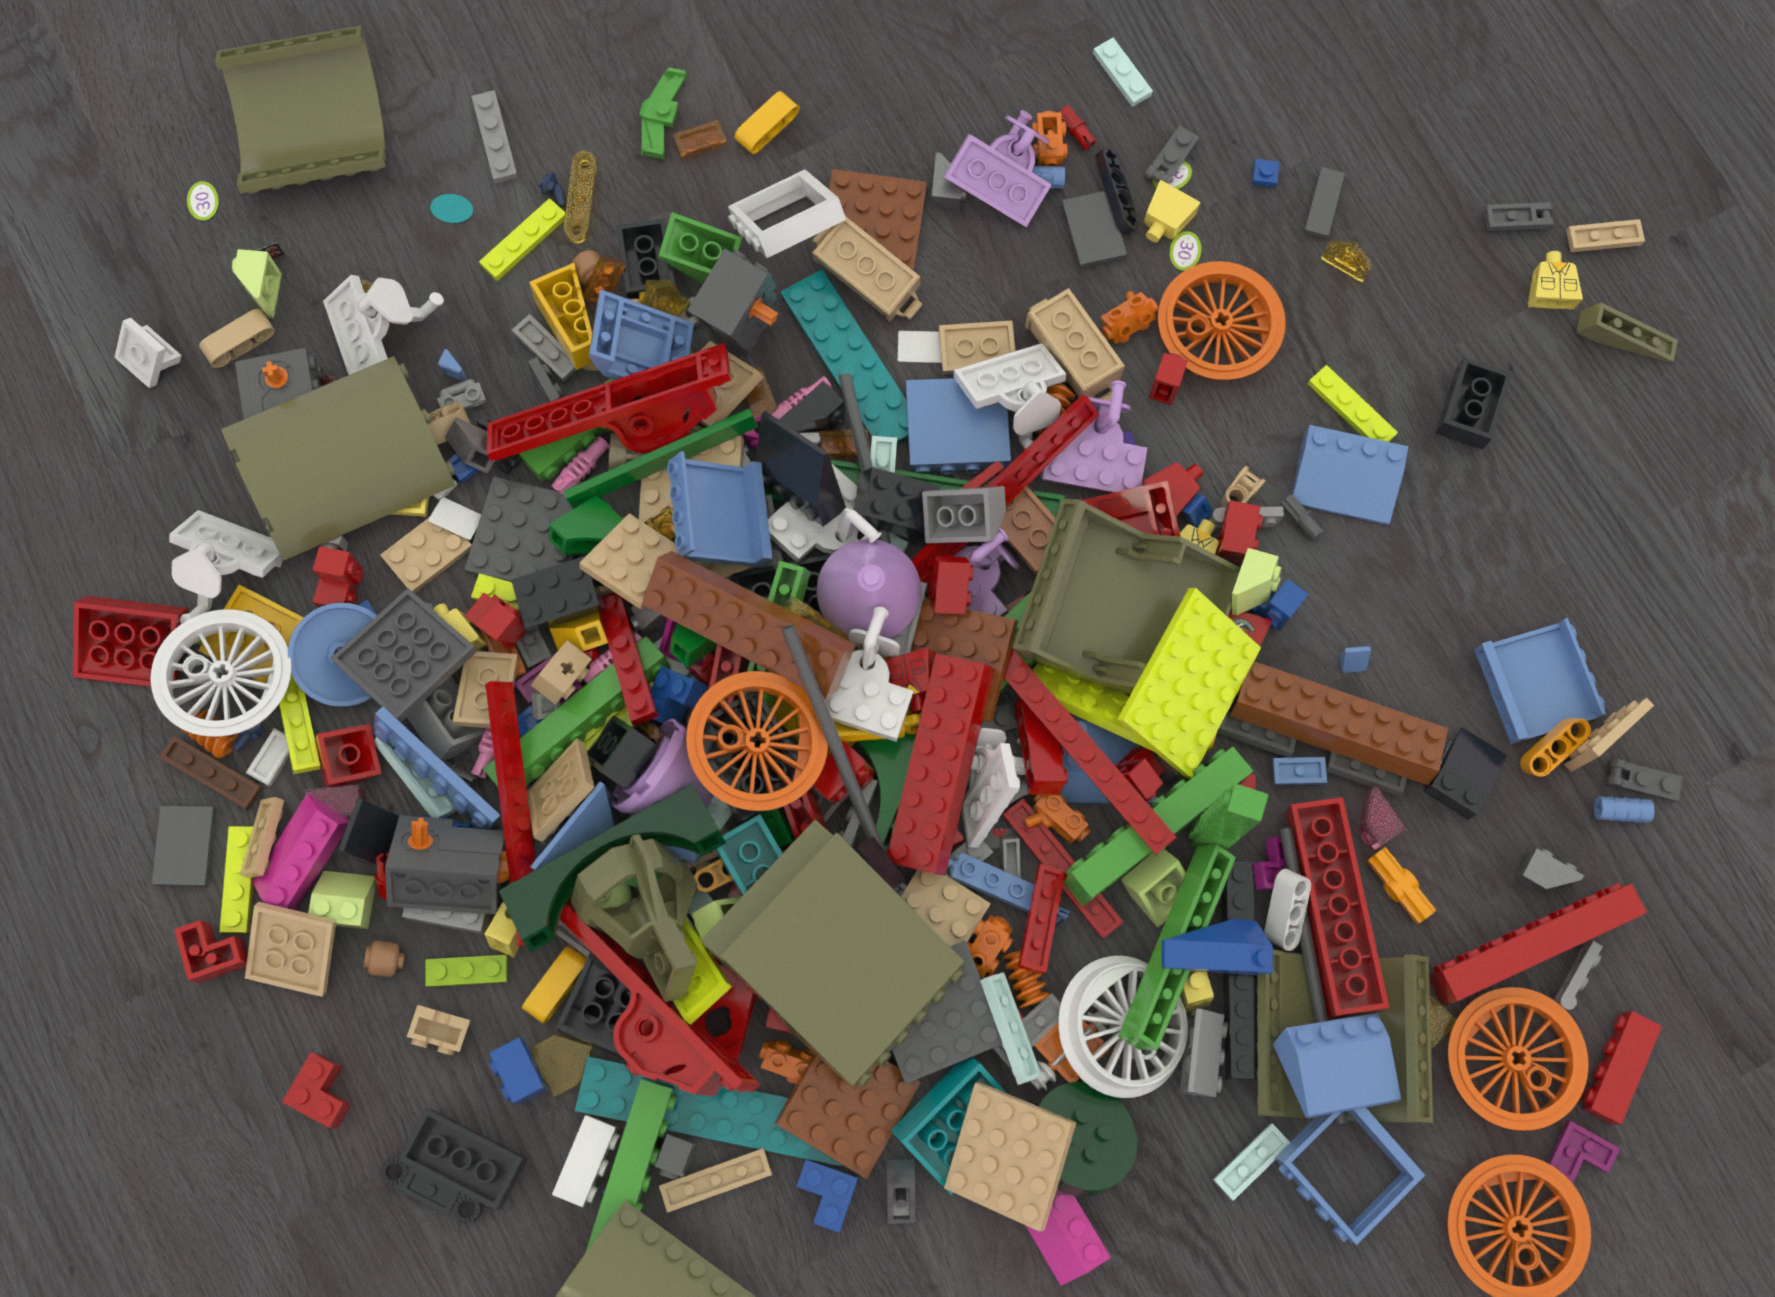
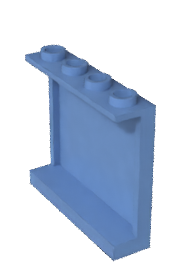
(950, 432)
(719, 512)
(1539, 681)

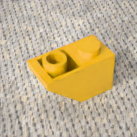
(582, 632)

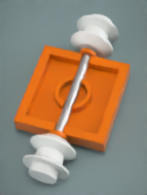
(1051, 1049)

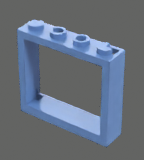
(1382, 1205)

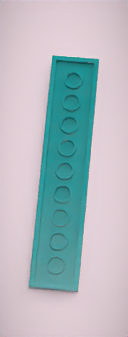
(727, 1117)

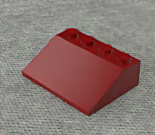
(120, 638)

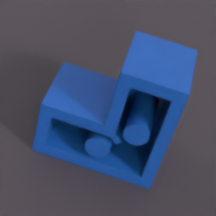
(1281, 604)
(674, 694)
(518, 1072)
(835, 1190)

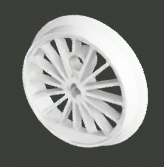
(198, 629)
(1080, 995)

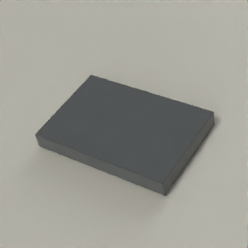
(1093, 229)
(183, 846)

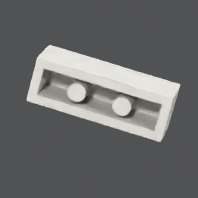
(586, 1161)

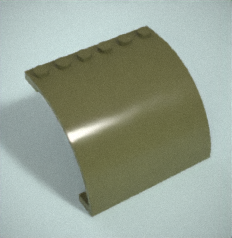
(304, 109)
(1287, 1003)
(645, 1260)

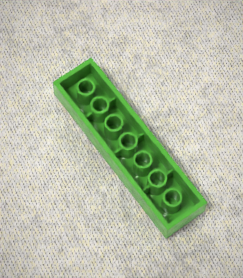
(1180, 808)

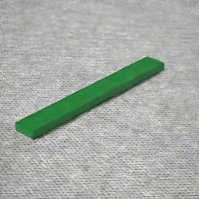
(658, 459)

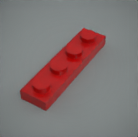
(1041, 919)

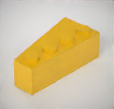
(564, 309)

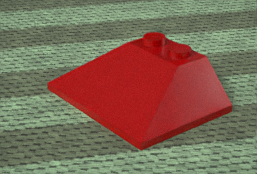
(1143, 508)

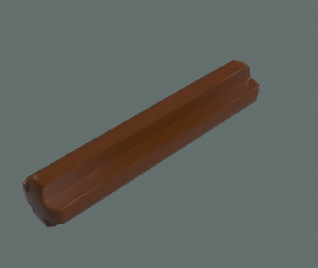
(651, 731)

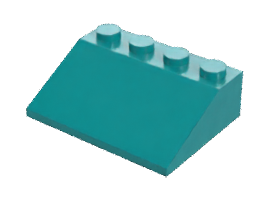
(936, 1121)

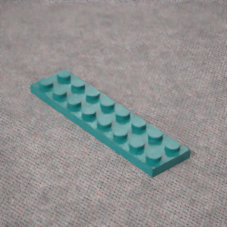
(847, 350)

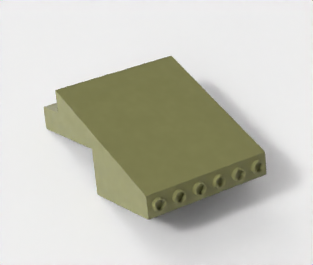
(1111, 595)
(835, 954)

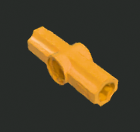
(1401, 885)

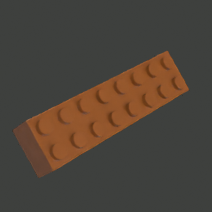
(744, 621)
(1340, 723)

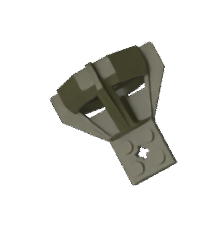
(653, 921)

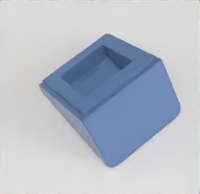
(450, 367)
(1354, 659)

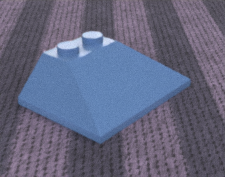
(635, 336)
(1079, 786)
(588, 821)

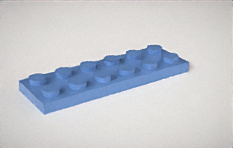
(428, 765)

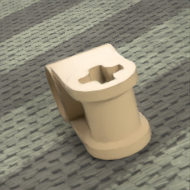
(1243, 487)

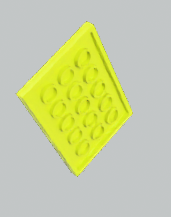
(1189, 683)

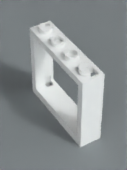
(795, 229)

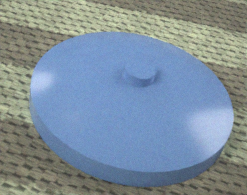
(316, 641)

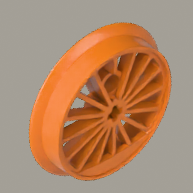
(1260, 297)
(811, 745)
(1568, 1033)
(1510, 1169)

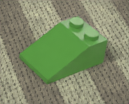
(695, 246)

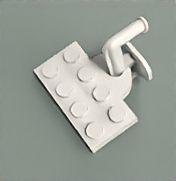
(363, 318)
(1018, 384)
(799, 535)
(217, 550)
(864, 694)
(991, 784)

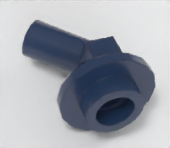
(549, 184)
(243, 737)

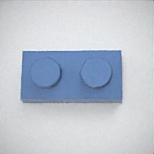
(1299, 771)

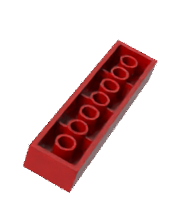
(940, 764)
(1337, 909)
(1535, 942)

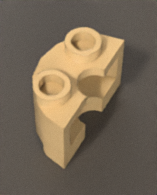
(437, 1029)

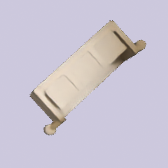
(868, 269)
(1075, 344)

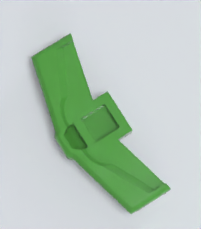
(660, 111)

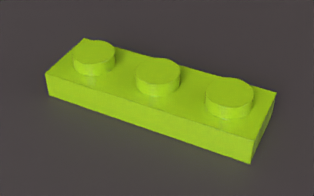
(466, 970)

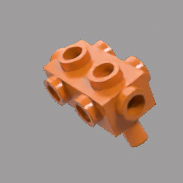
(1055, 150)
(1128, 317)
(1055, 813)
(990, 939)
(784, 1060)

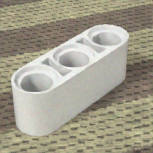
(1287, 909)

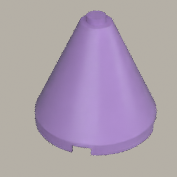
(869, 577)
(663, 775)

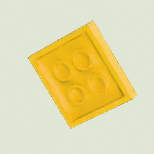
(279, 617)

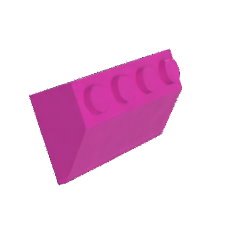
(300, 853)
(1069, 1240)

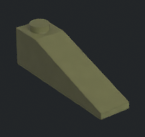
(1623, 332)

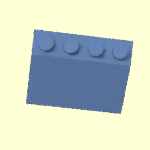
(1349, 474)
(1339, 1064)

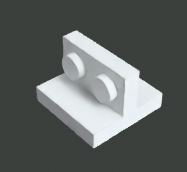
(144, 352)

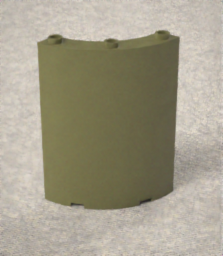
(338, 457)

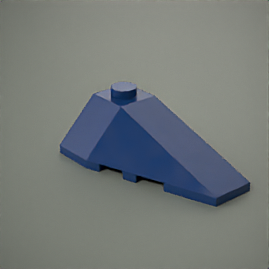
(1226, 947)

